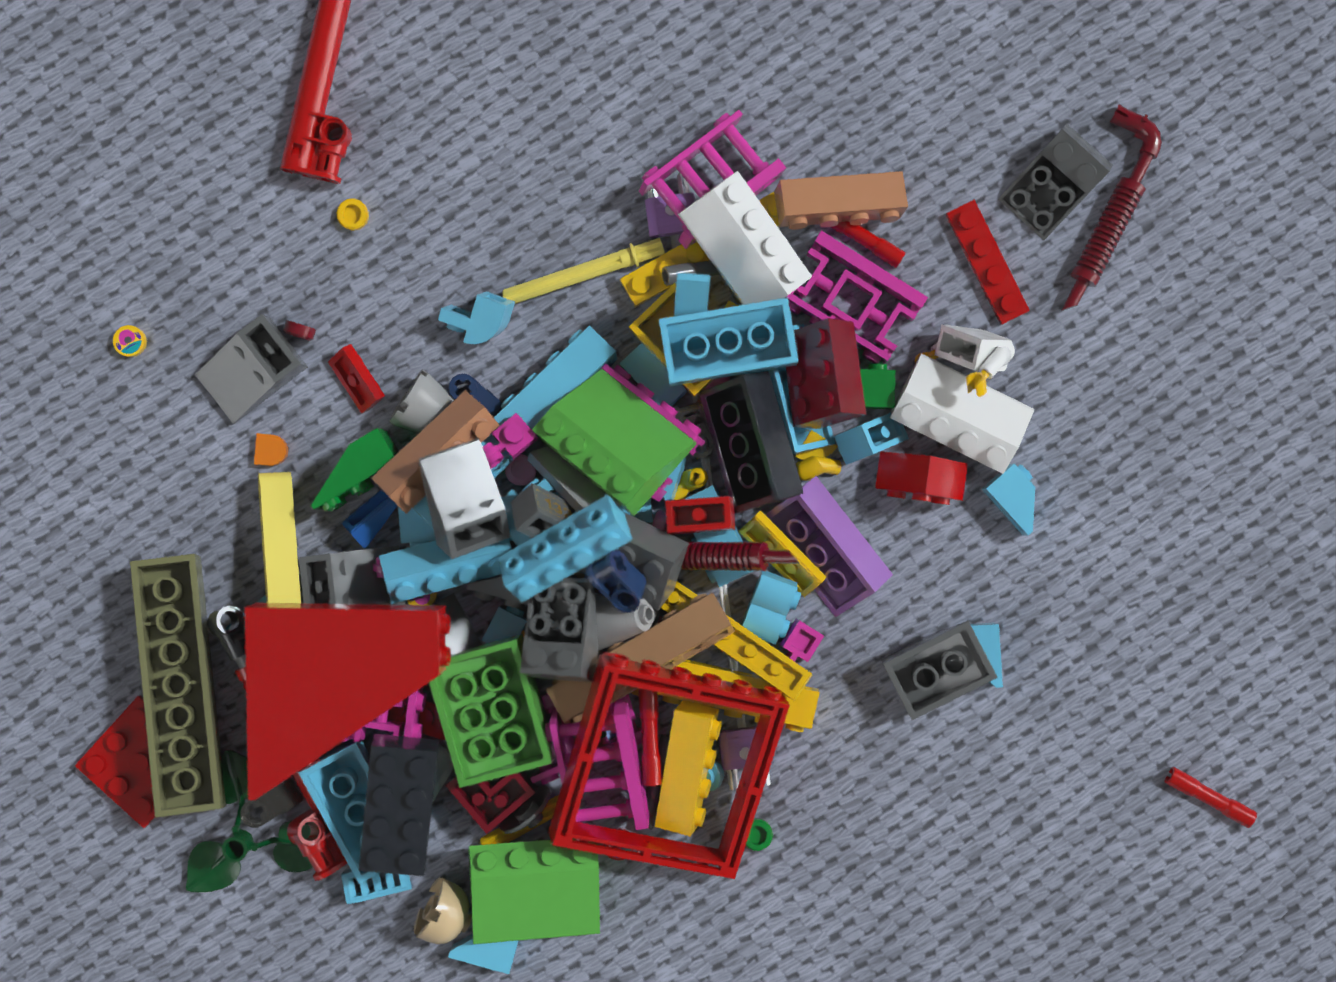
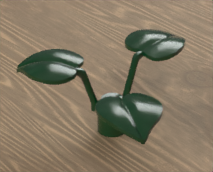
(218, 865)

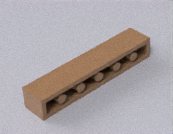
(667, 643)

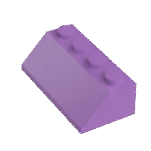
(832, 545)

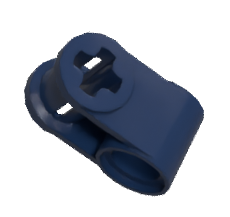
(481, 394)
(620, 581)

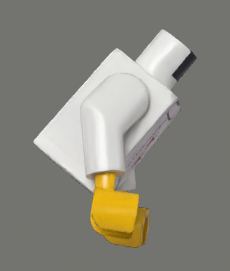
(974, 350)

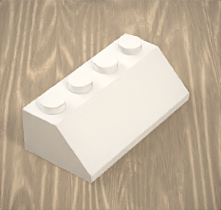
(744, 243)
(941, 408)

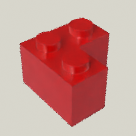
(923, 476)

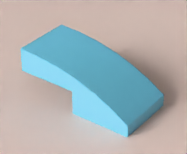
(653, 374)

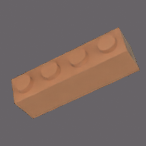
(840, 199)
(457, 424)

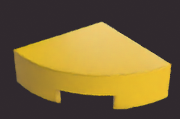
(820, 452)

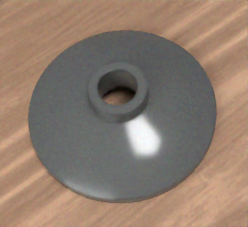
(528, 813)

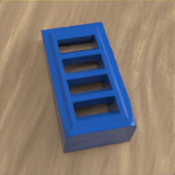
(370, 518)

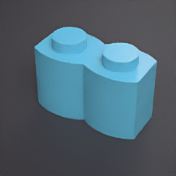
(770, 606)

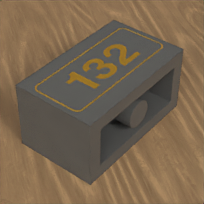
(539, 510)

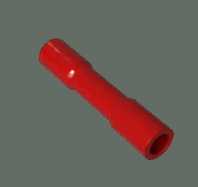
(878, 246)
(650, 758)
(1227, 806)

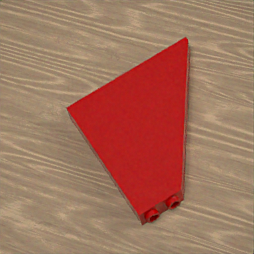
(327, 674)

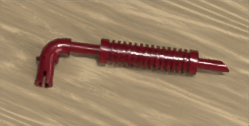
(1119, 207)
(732, 556)

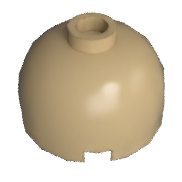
(443, 915)

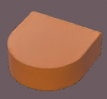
(270, 450)

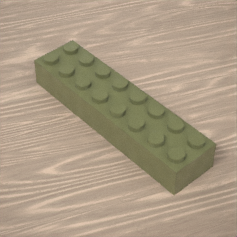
(178, 685)

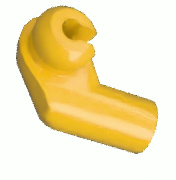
(816, 466)
(689, 481)

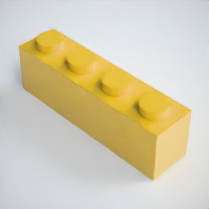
(687, 768)

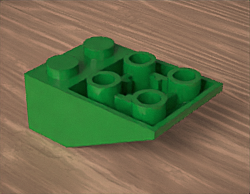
(352, 473)

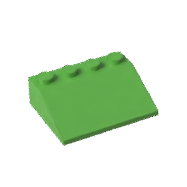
(614, 440)
(491, 713)
(532, 891)

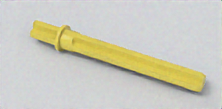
(622, 259)

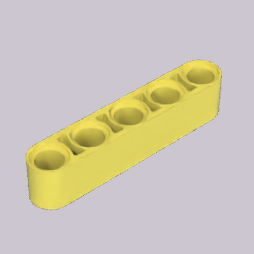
(279, 538)

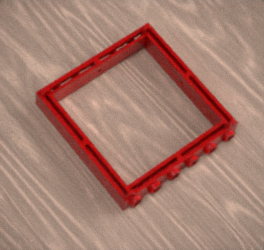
(678, 681)

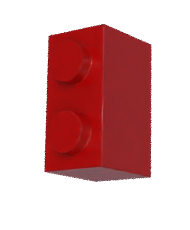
(700, 515)

